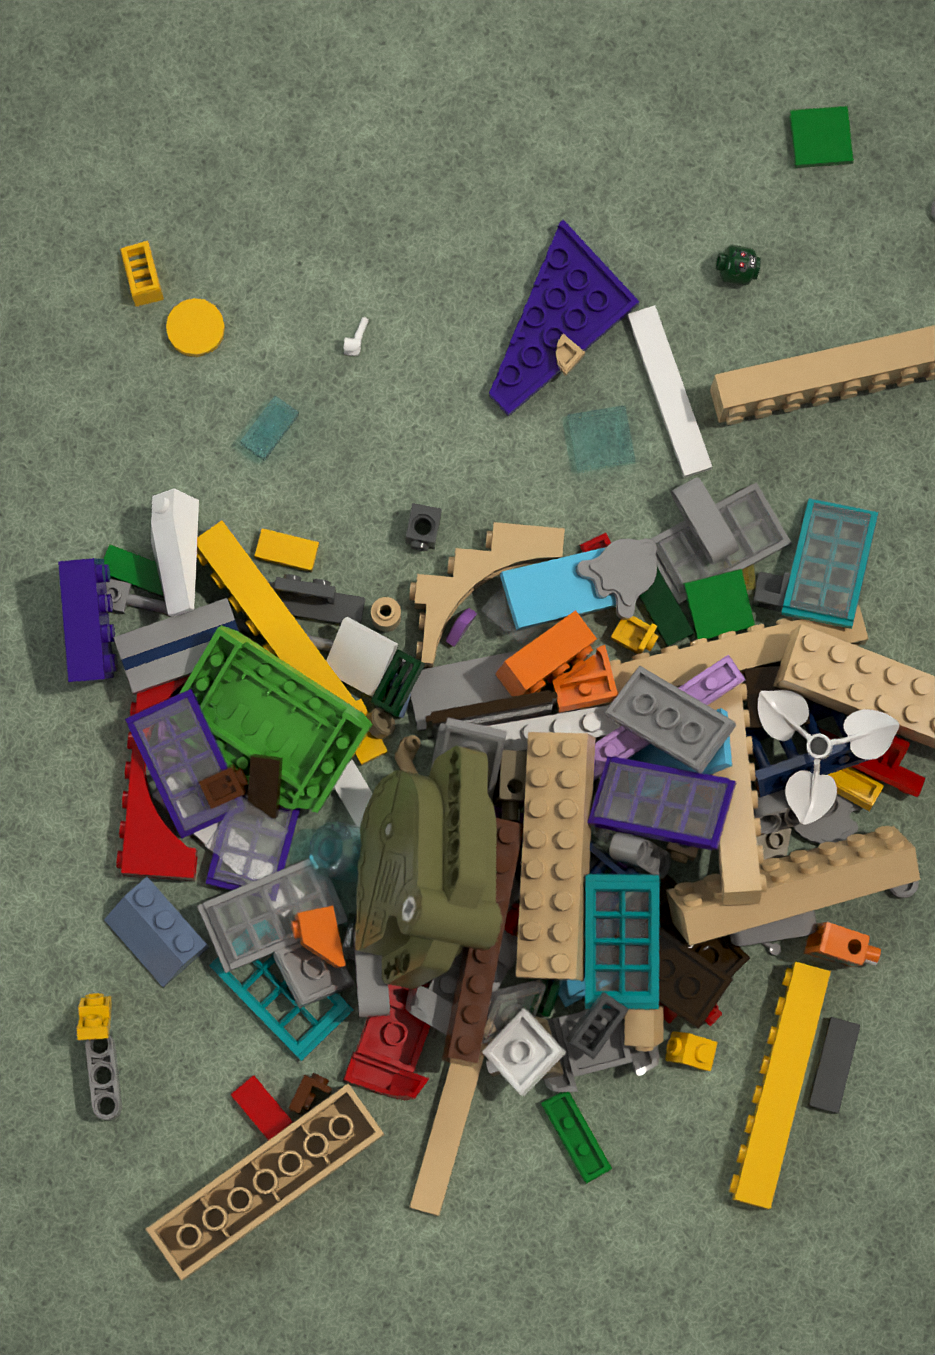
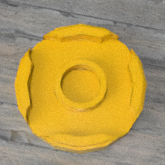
(195, 327)

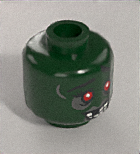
(738, 265)

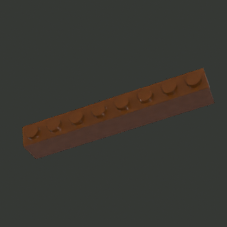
(479, 966)

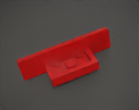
(888, 768)

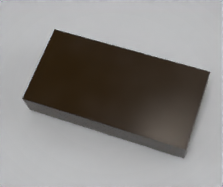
(265, 783)

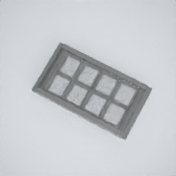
(752, 526)
(259, 915)

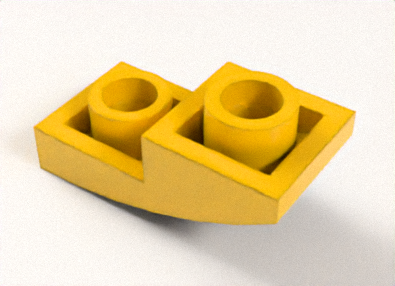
(94, 1017)

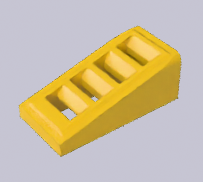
(144, 291)

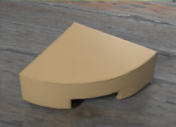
(567, 354)

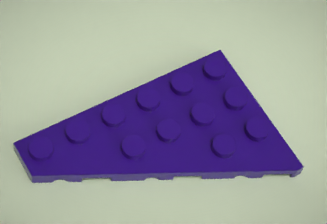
(569, 297)

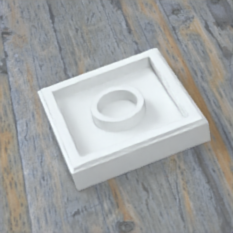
(360, 656)
(523, 1052)

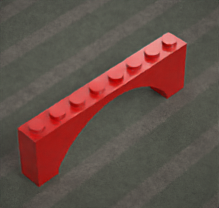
(148, 843)

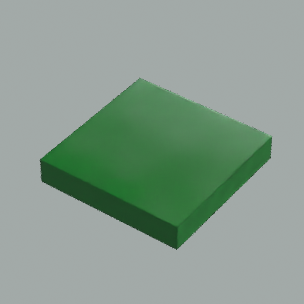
(821, 137)
(719, 604)

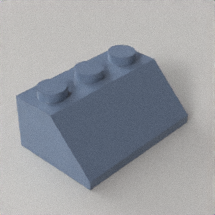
(155, 932)

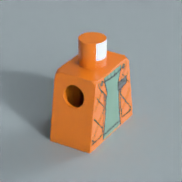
(832, 944)

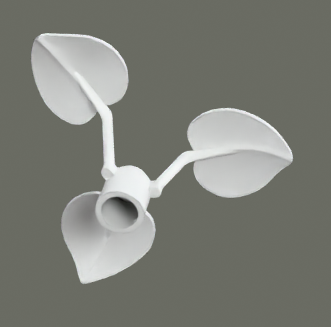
(814, 794)

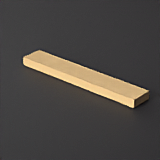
(445, 1137)

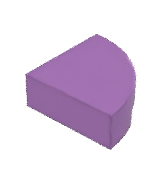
(460, 626)

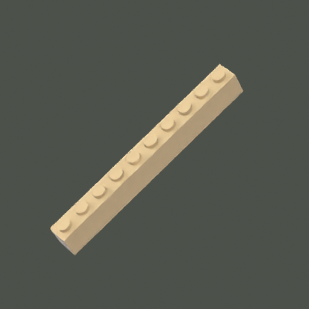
(751, 649)

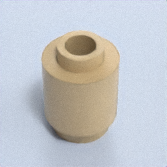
(386, 623)

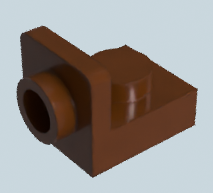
(224, 786)
(304, 1097)

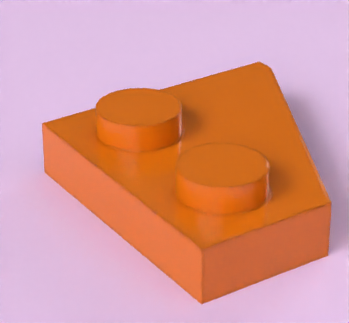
(586, 683)

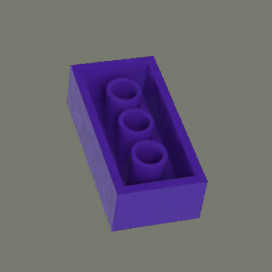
(87, 619)

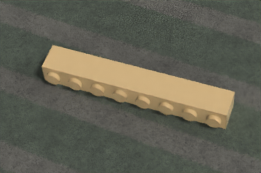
(738, 846)

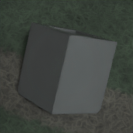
(770, 591)

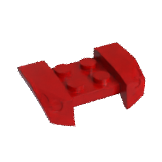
(390, 1051)

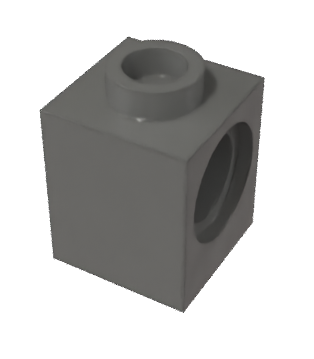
(427, 515)

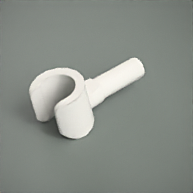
(353, 345)

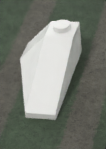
(175, 548)

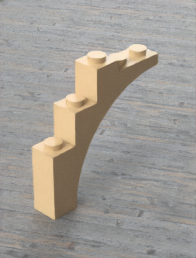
(510, 548)

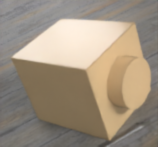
(644, 1028)

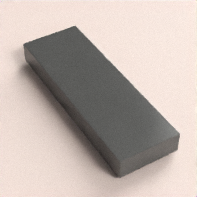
(834, 1065)

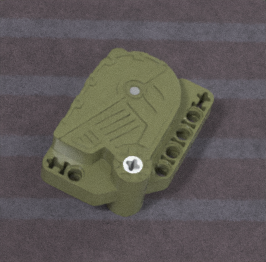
(428, 869)

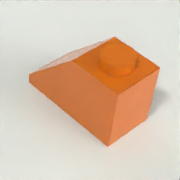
(320, 934)

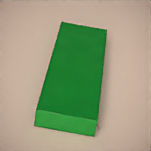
(133, 569)
(576, 1136)

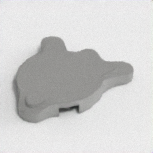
(622, 570)
(831, 828)

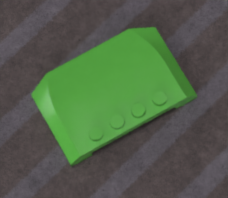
(275, 711)

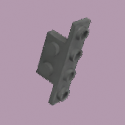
(317, 600)

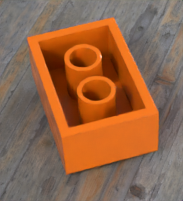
(547, 656)

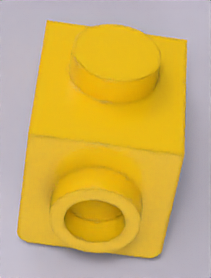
(635, 635)
(691, 1050)

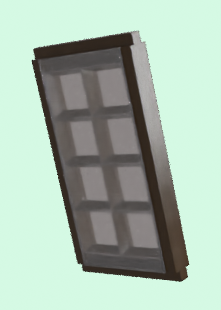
(496, 711)

